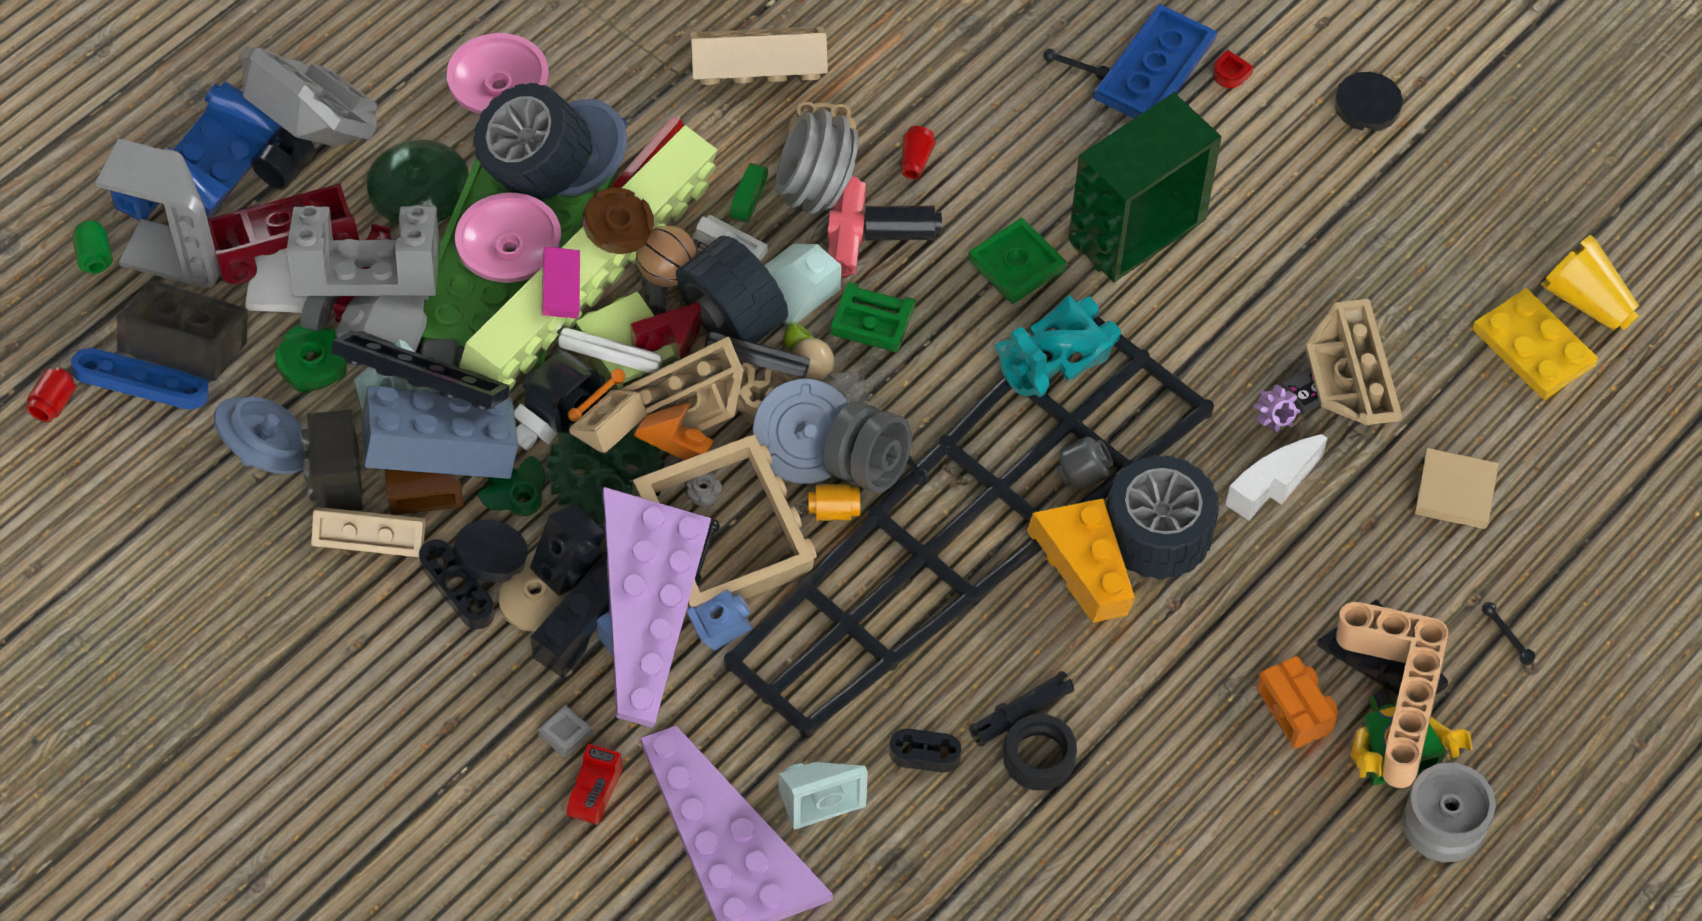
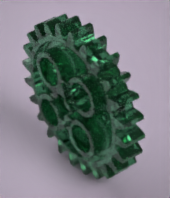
(602, 468)

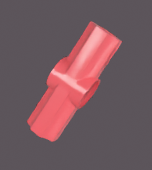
(847, 226)

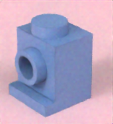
(728, 627)

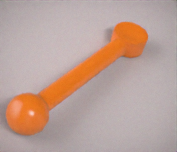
(617, 377)

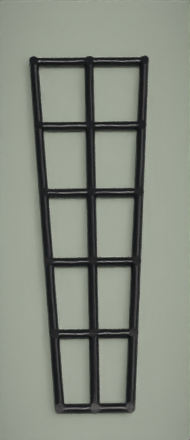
(927, 553)

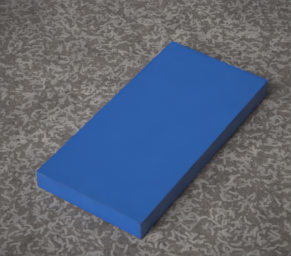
(1155, 62)

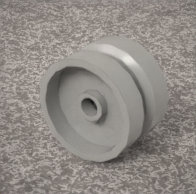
(1448, 812)

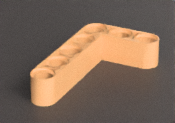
(1405, 639)

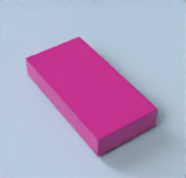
(561, 282)

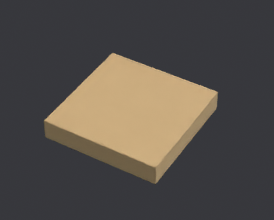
(1456, 488)

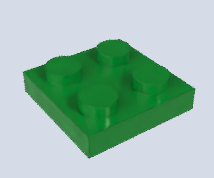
(1017, 260)

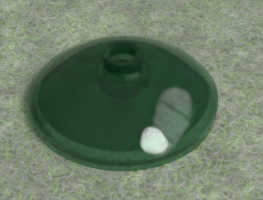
(436, 183)

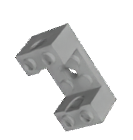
(334, 266)

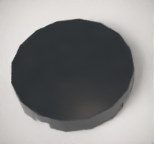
(1368, 101)
(490, 550)

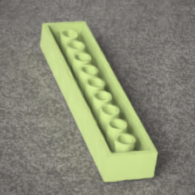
(520, 331)

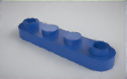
(139, 378)

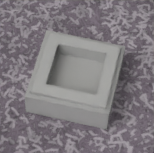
(565, 731)

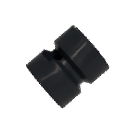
(282, 158)

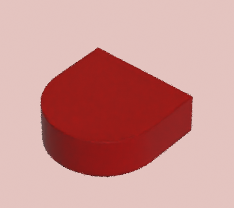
(1231, 70)

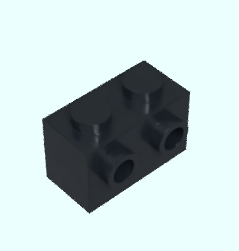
(567, 548)

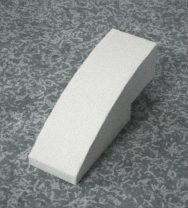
(1275, 476)

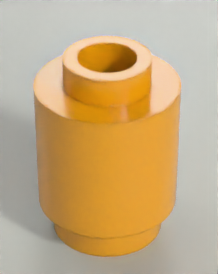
(834, 502)

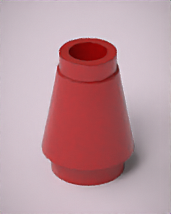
(916, 150)

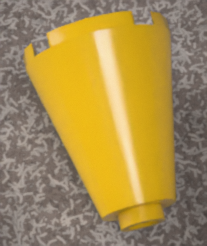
(1593, 286)

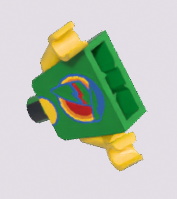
(1372, 737)

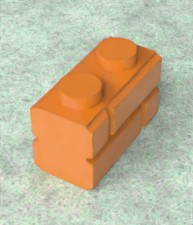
(1297, 702)

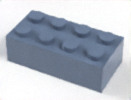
(437, 434)

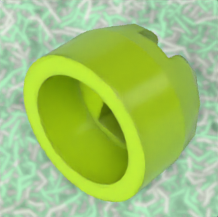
(795, 334)

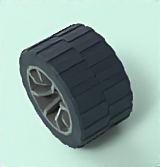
(732, 290)

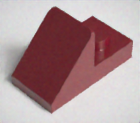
(672, 327)

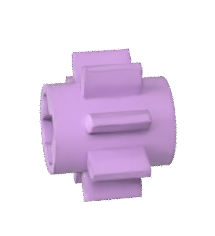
(1276, 408)

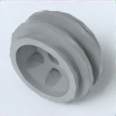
(817, 161)

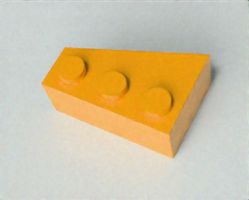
(1087, 555)

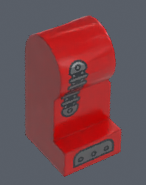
(594, 784)

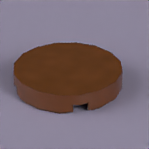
(618, 220)

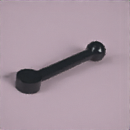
(1101, 71)
(920, 475)
(713, 528)
(1526, 655)

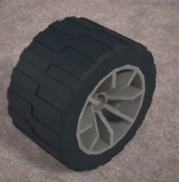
(532, 141)
(1162, 516)

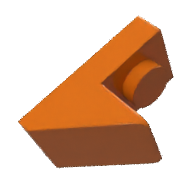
(666, 432)

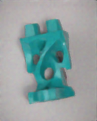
(1076, 333)

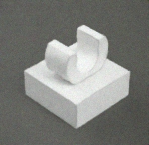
(531, 428)

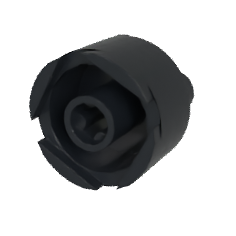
(558, 387)

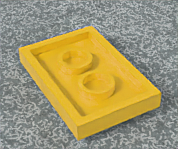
(1535, 343)

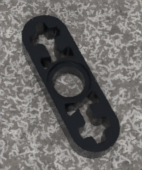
(456, 599)

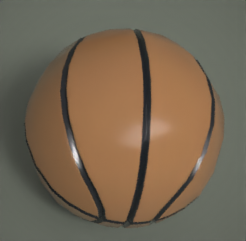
(664, 254)

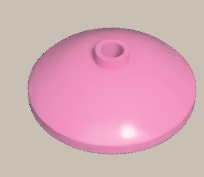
(493, 63)
(506, 224)

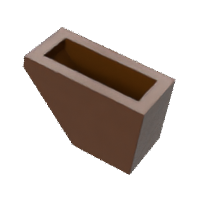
(421, 491)

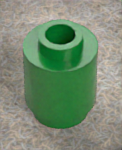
(92, 247)

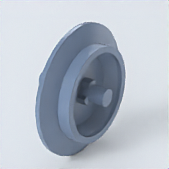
(795, 427)
(261, 434)

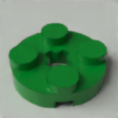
(305, 374)

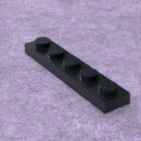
(420, 370)

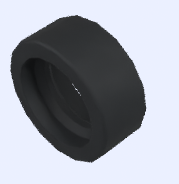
(1040, 726)

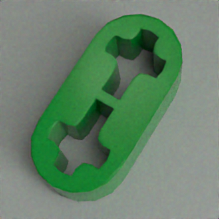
(749, 192)

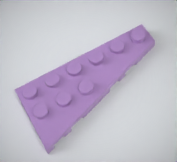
(650, 581)
(733, 851)

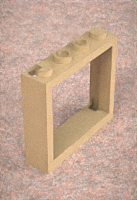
(775, 489)

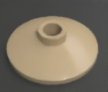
(527, 609)

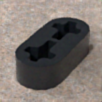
(925, 750)

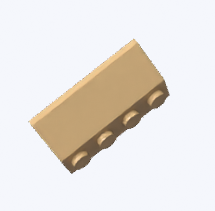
(759, 53)

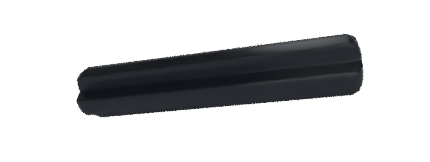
(764, 356)

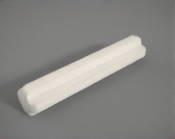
(610, 350)

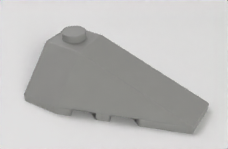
(386, 318)

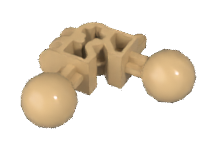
(753, 391)

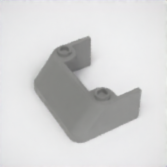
(175, 251)

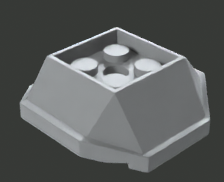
(305, 99)

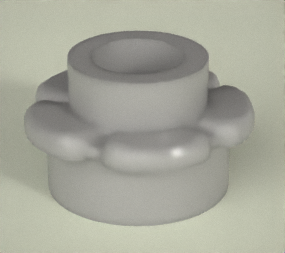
(705, 496)

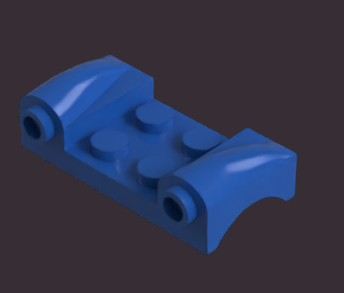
(224, 143)

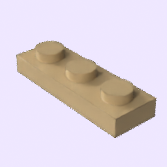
(367, 531)

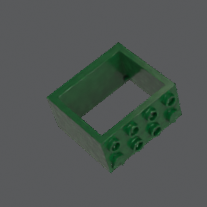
(1143, 187)

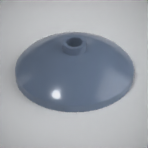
(607, 145)

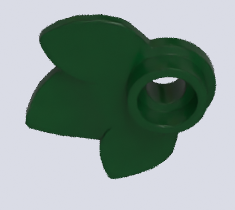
(524, 483)

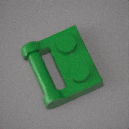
(870, 324)

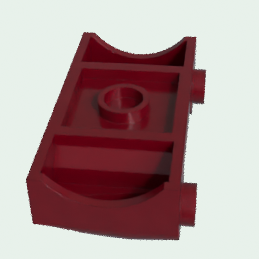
(266, 230)

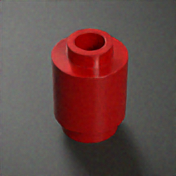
(50, 394)

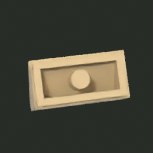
(609, 419)

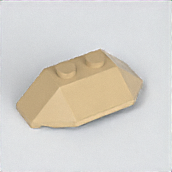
(1352, 365)
(705, 379)

